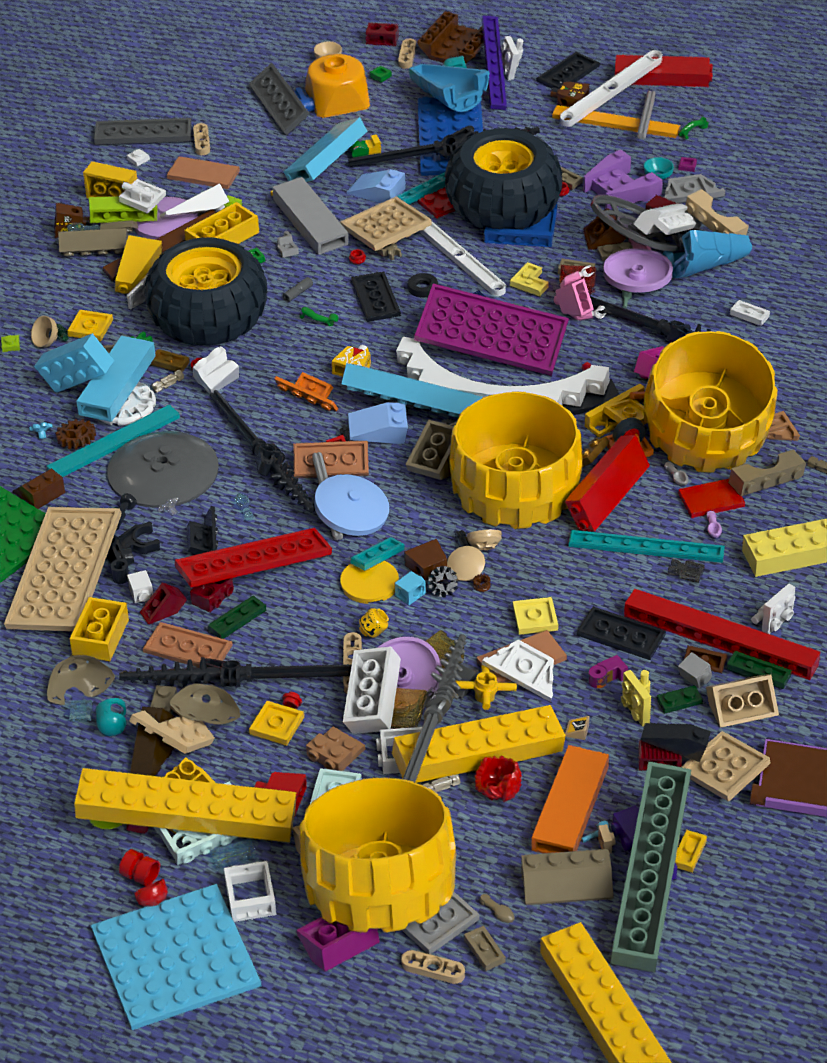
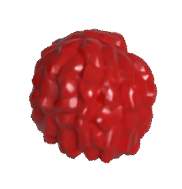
(498, 778)

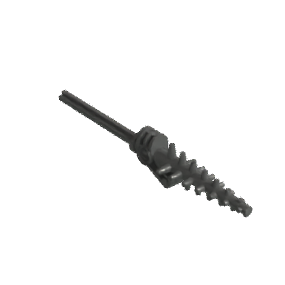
(437, 704)

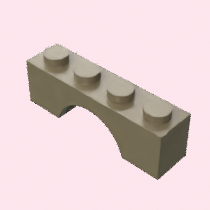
(749, 479)

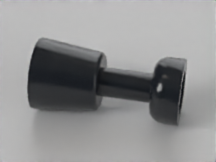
(127, 503)

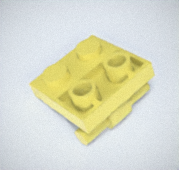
(637, 695)

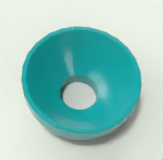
(659, 165)

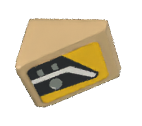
(578, 728)

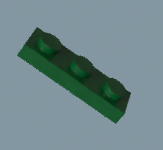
(237, 617)
(753, 667)

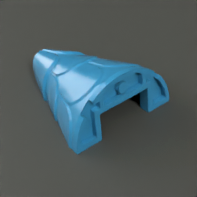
(453, 86)
(706, 251)

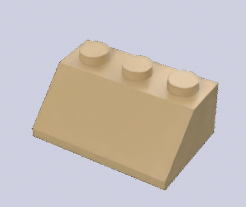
(743, 700)

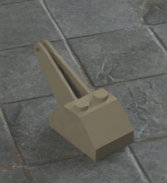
(432, 451)

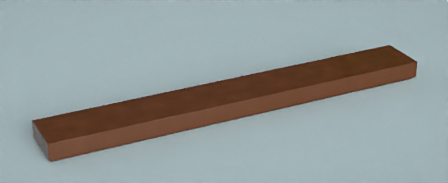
(168, 240)

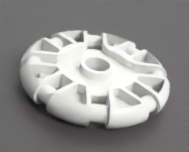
(139, 401)

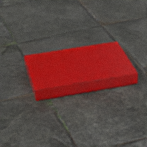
(711, 496)

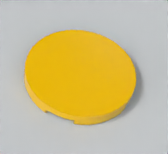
(369, 585)

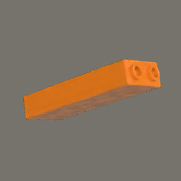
(570, 801)

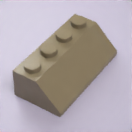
(92, 241)
(567, 877)

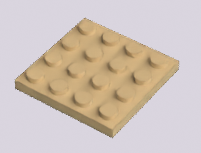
(386, 223)

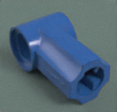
(305, 99)

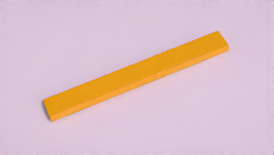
(622, 122)

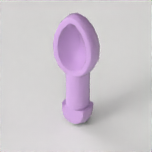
(714, 528)

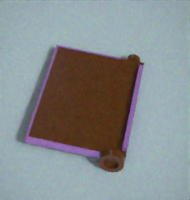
(793, 779)

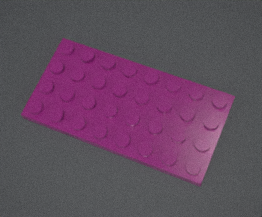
(491, 329)

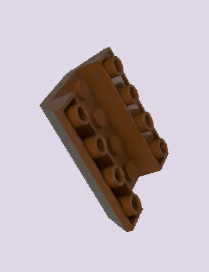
(449, 40)

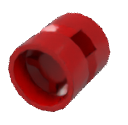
(139, 866)

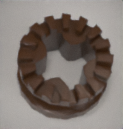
(481, 578)

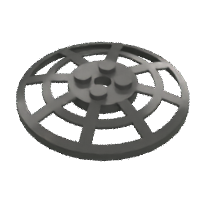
(625, 223)

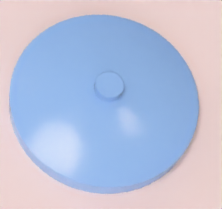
(351, 505)

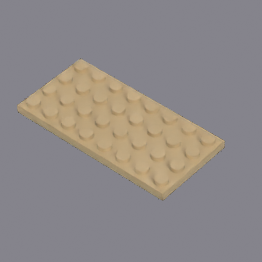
(63, 568)

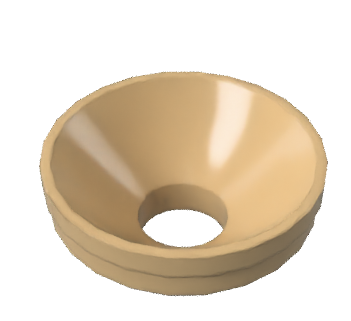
(327, 48)
(41, 330)
(484, 539)

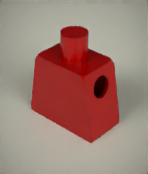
(286, 782)

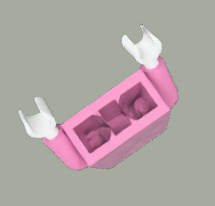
(575, 298)

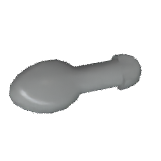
(679, 477)

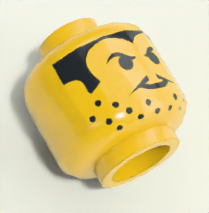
(373, 622)

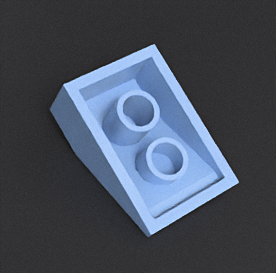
(379, 185)
(379, 424)

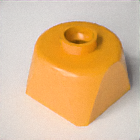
(337, 85)

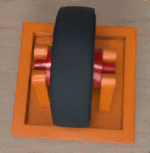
(631, 426)

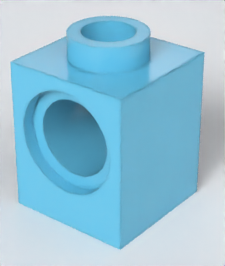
(410, 588)

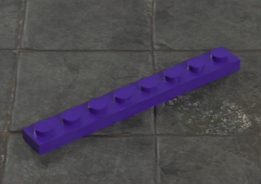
(494, 63)

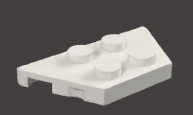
(525, 667)

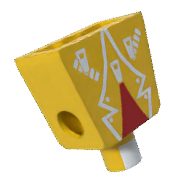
(352, 355)

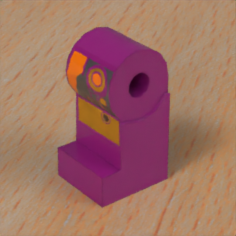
(607, 671)

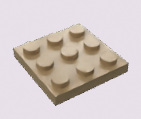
(727, 766)

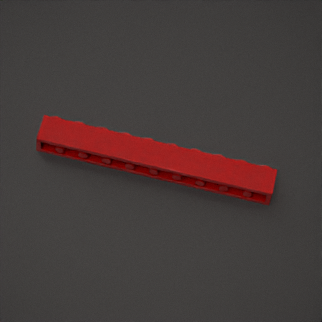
(721, 633)

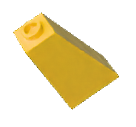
(136, 261)

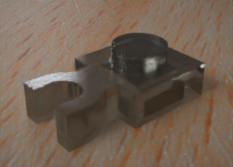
(689, 571)

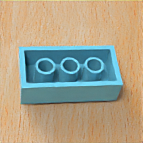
(74, 363)

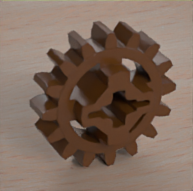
(75, 433)

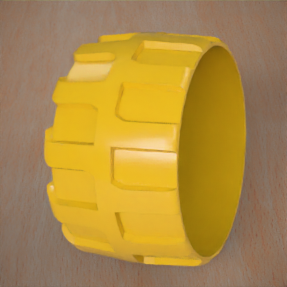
(710, 401)
(515, 458)
(378, 854)

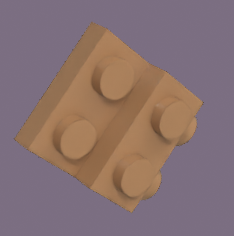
(334, 749)

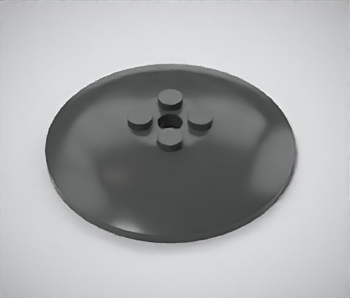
(187, 474)

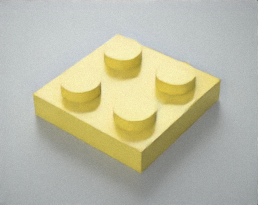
(535, 615)

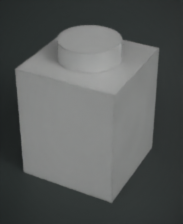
(695, 670)

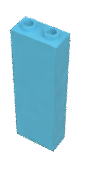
(326, 150)
(108, 392)

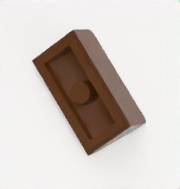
(715, 659)

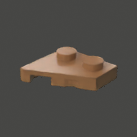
(782, 428)

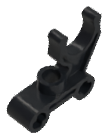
(123, 546)

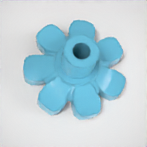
(44, 426)

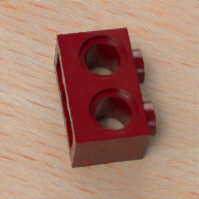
(382, 34)
(211, 595)

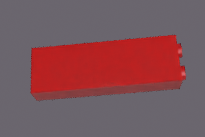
(671, 71)
(607, 483)

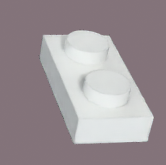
(749, 312)

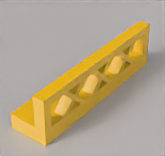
(597, 417)

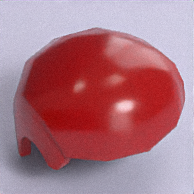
(152, 894)

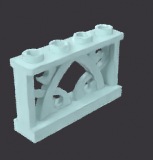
(199, 843)

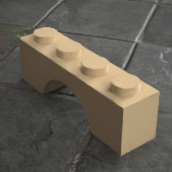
(700, 207)

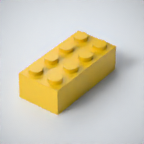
(231, 224)

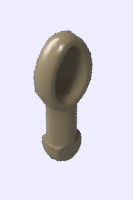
(501, 912)

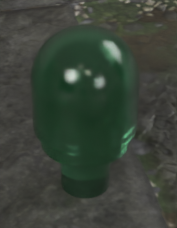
(62, 332)

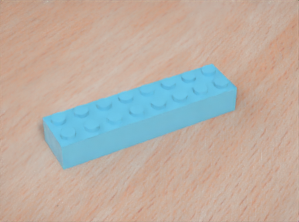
(407, 390)

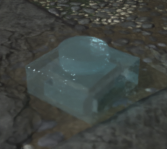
(81, 710)

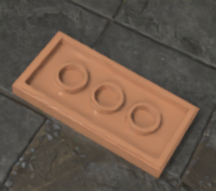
(203, 172)
(338, 457)
(542, 642)
(184, 644)

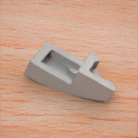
(286, 245)

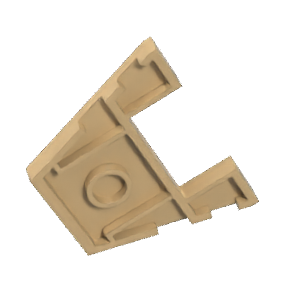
(178, 732)

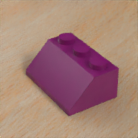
(334, 942)

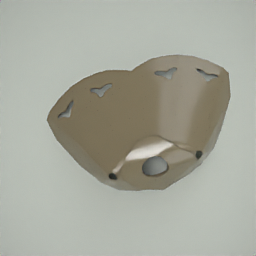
(84, 678)
(205, 711)

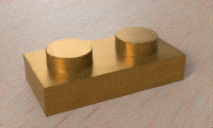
(170, 360)
(594, 450)

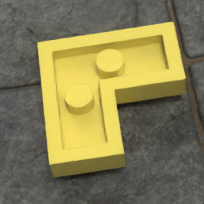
(528, 280)

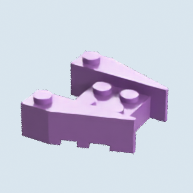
(611, 179)

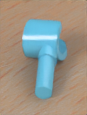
(595, 833)

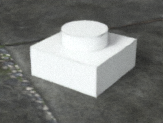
(138, 157)

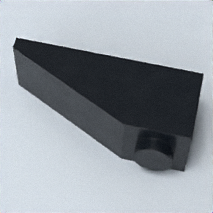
(677, 738)

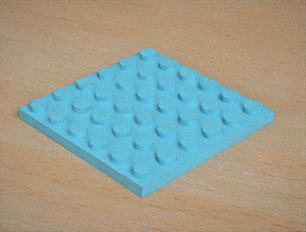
(175, 956)

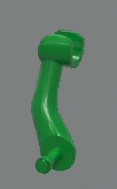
(702, 123)
(311, 314)

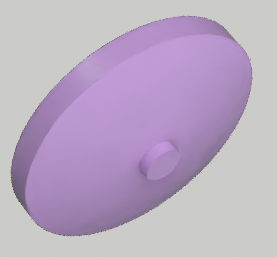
(163, 225)
(637, 270)
(416, 663)

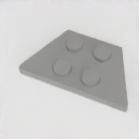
(681, 187)

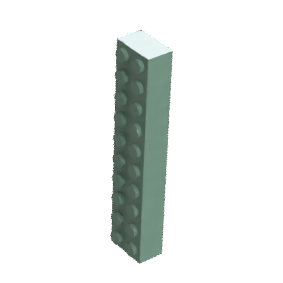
(651, 867)

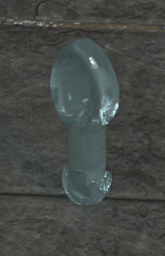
(80, 227)
(243, 503)

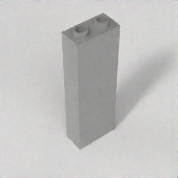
(310, 216)

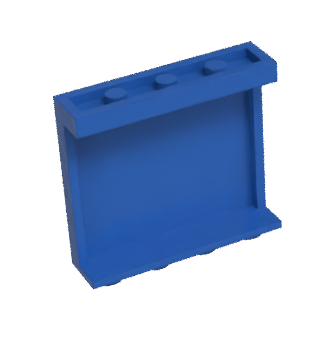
(536, 235)

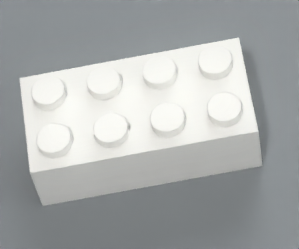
(371, 690)

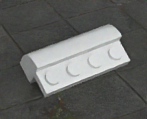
(666, 219)

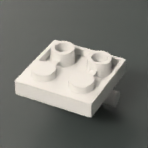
(510, 56)
(141, 195)
(776, 610)

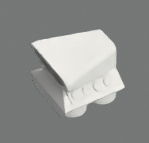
(215, 370)

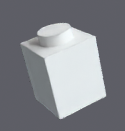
(140, 586)

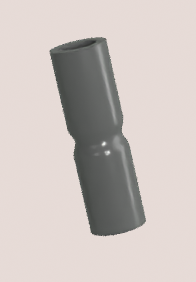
(296, 290)

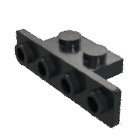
(202, 537)

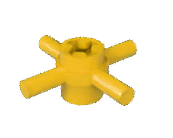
(486, 687)

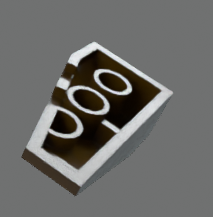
(149, 748)

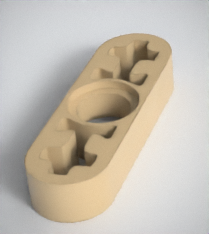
(409, 57)
(202, 135)
(429, 959)

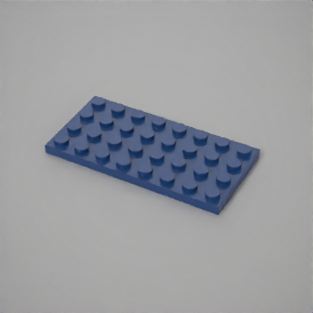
(438, 121)

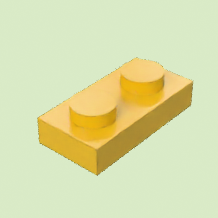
(690, 850)

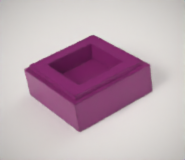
(687, 164)

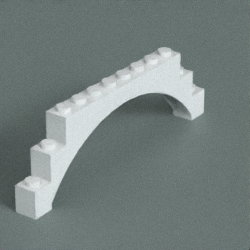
(565, 391)

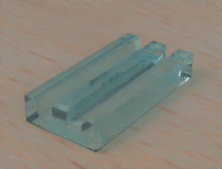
(232, 851)

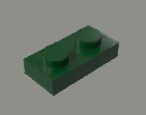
(679, 699)

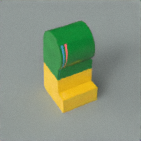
(366, 147)

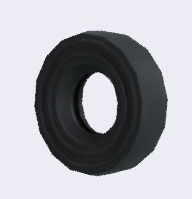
(421, 278)

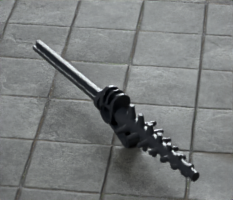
(441, 148)
(672, 330)
(267, 456)
(231, 672)

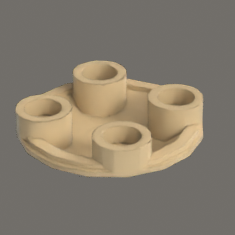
(466, 562)

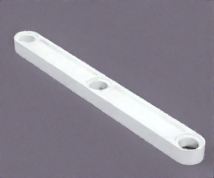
(603, 94)
(465, 261)

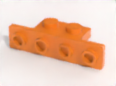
(311, 388)

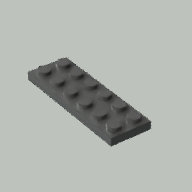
(279, 98)
(143, 131)

